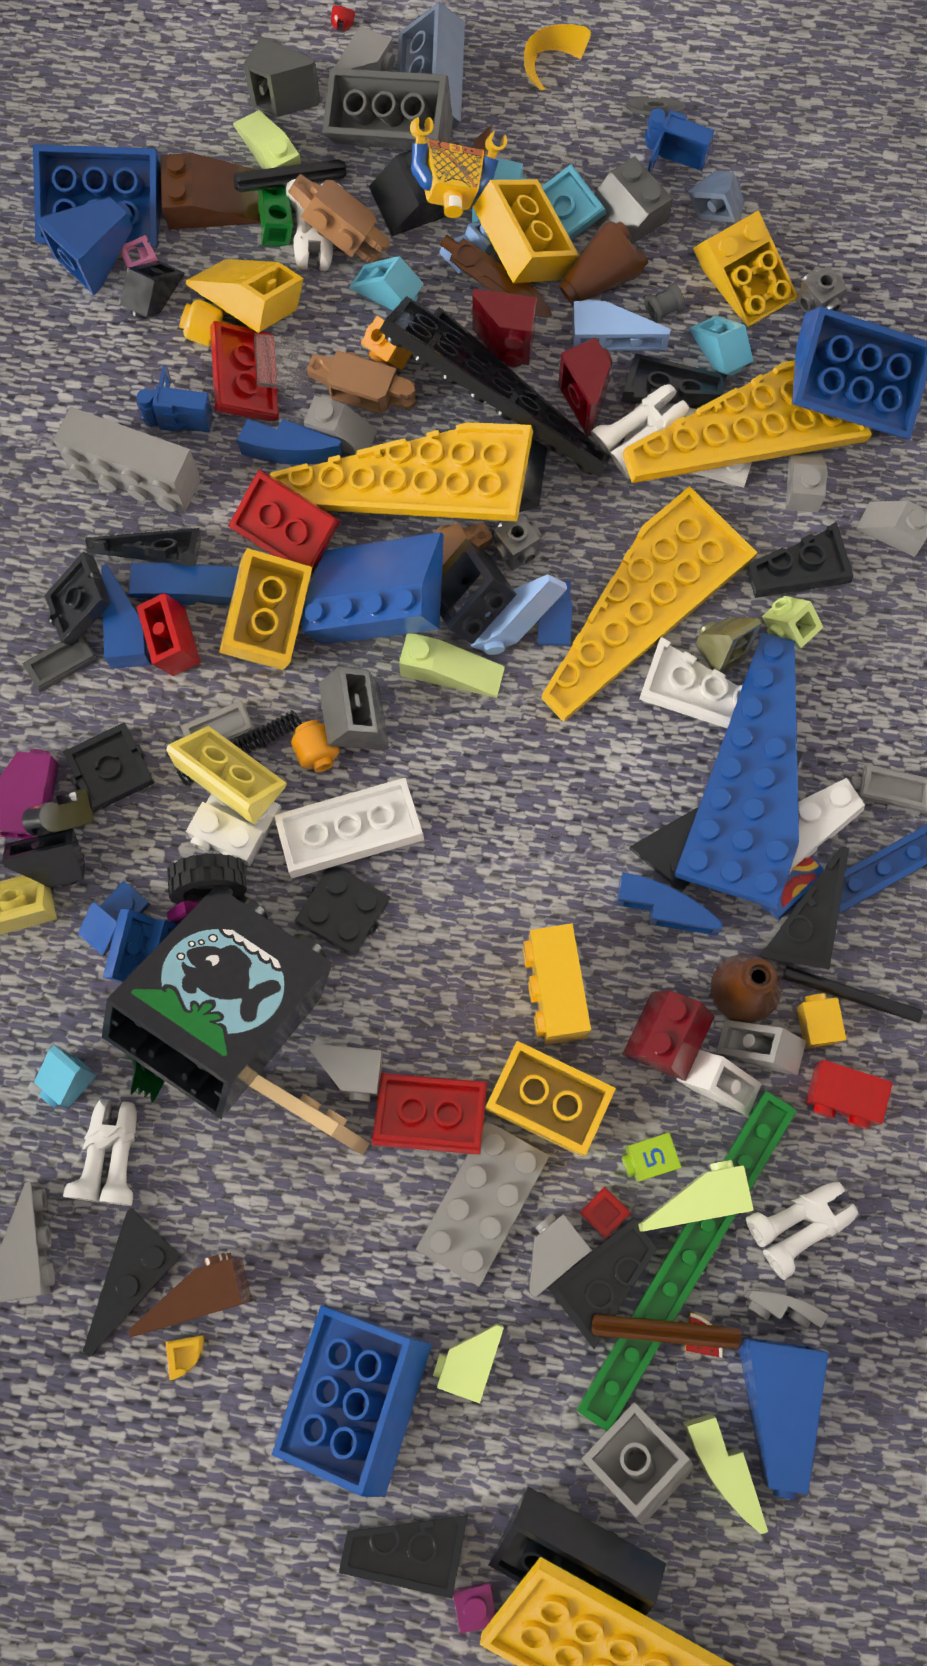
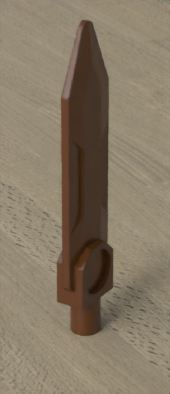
(490, 272)

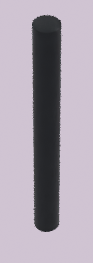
(852, 994)

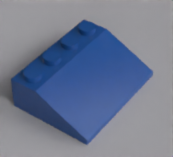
(85, 174)
(859, 372)
(376, 590)
(352, 1402)

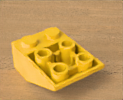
(747, 269)
(250, 290)

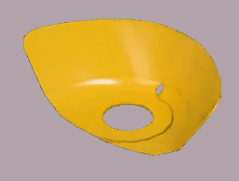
(559, 37)

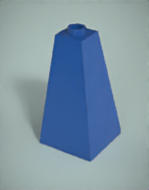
(785, 1404)

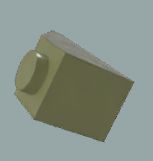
(727, 641)

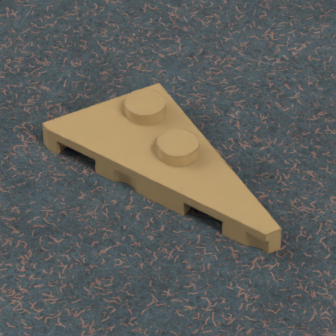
(307, 1109)

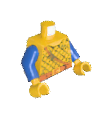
(451, 172)

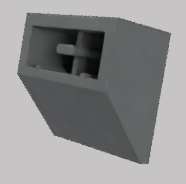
(281, 79)
(353, 709)

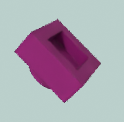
(474, 1606)

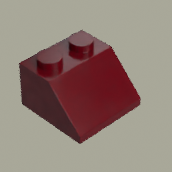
(505, 324)
(585, 381)
(669, 1033)

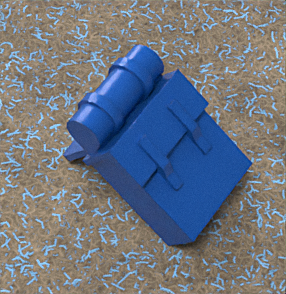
(677, 139)
(174, 408)

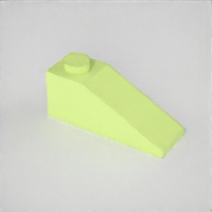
(267, 141)
(449, 666)
(707, 1197)

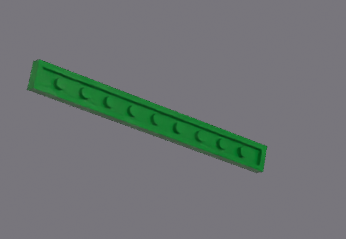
(682, 1269)

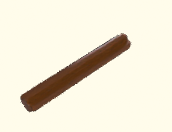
(666, 1331)

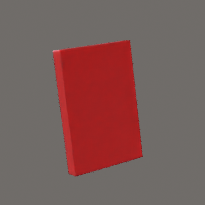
(236, 374)
(283, 521)
(430, 1113)

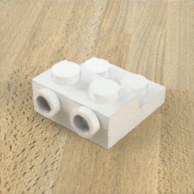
(227, 831)

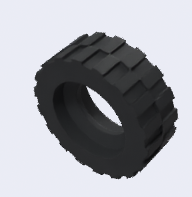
(198, 874)

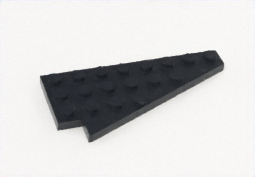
(464, 360)

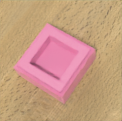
(146, 253)

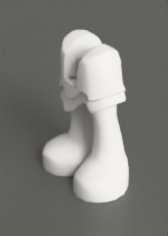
(309, 239)
(610, 435)
(99, 1139)
(808, 1207)

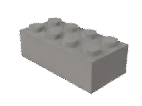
(127, 460)

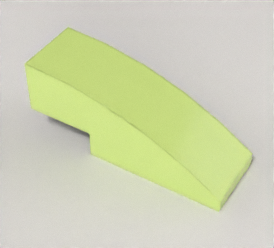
(725, 1469)

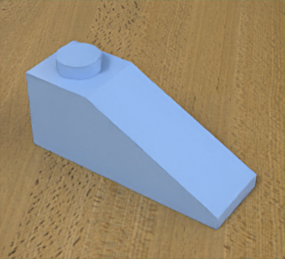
(616, 327)
(520, 614)

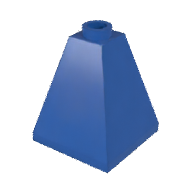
(88, 239)

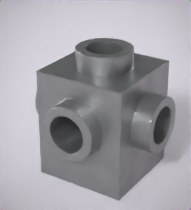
(822, 289)
(516, 542)

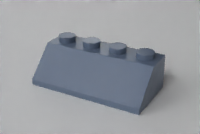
(435, 47)

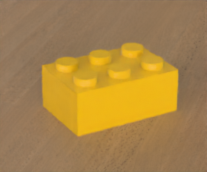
(525, 230)
(265, 609)
(556, 984)
(550, 1099)

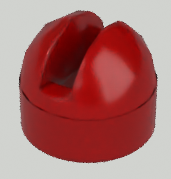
(342, 13)

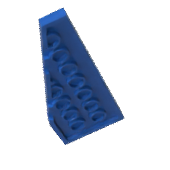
(750, 806)

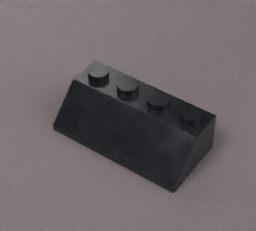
(580, 1547)

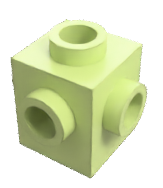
(793, 620)

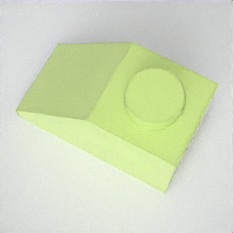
(469, 1364)

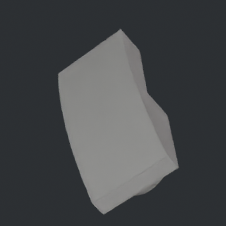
(775, 1304)

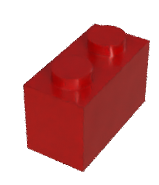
(168, 634)
(849, 1094)

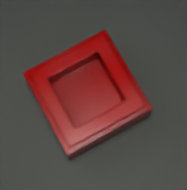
(605, 1213)

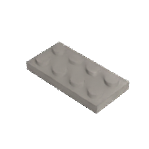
(482, 1204)

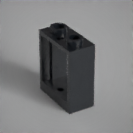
(492, 596)

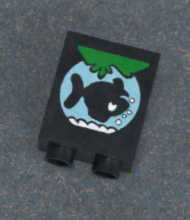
(216, 999)

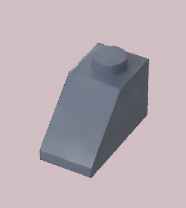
(718, 197)

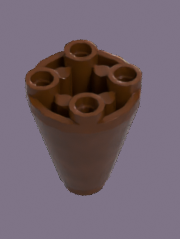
(603, 264)
(739, 995)

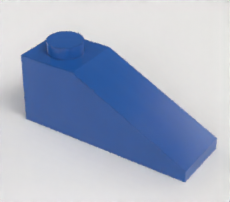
(122, 628)

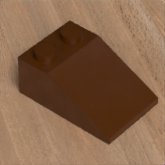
(202, 193)
(202, 1292)

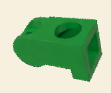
(275, 217)

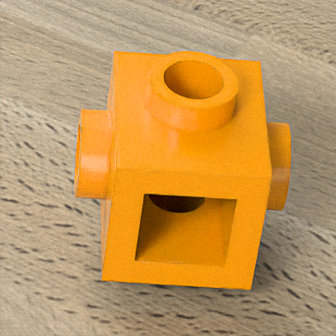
(381, 349)

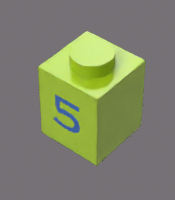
(651, 1157)

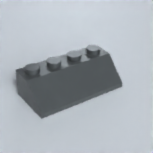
(380, 105)

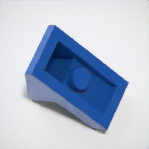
(555, 624)
(101, 920)

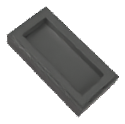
(59, 663)

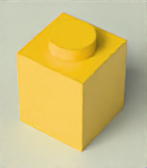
(821, 1021)

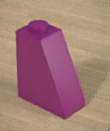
(23, 784)

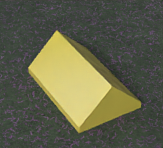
(226, 772)
(24, 904)

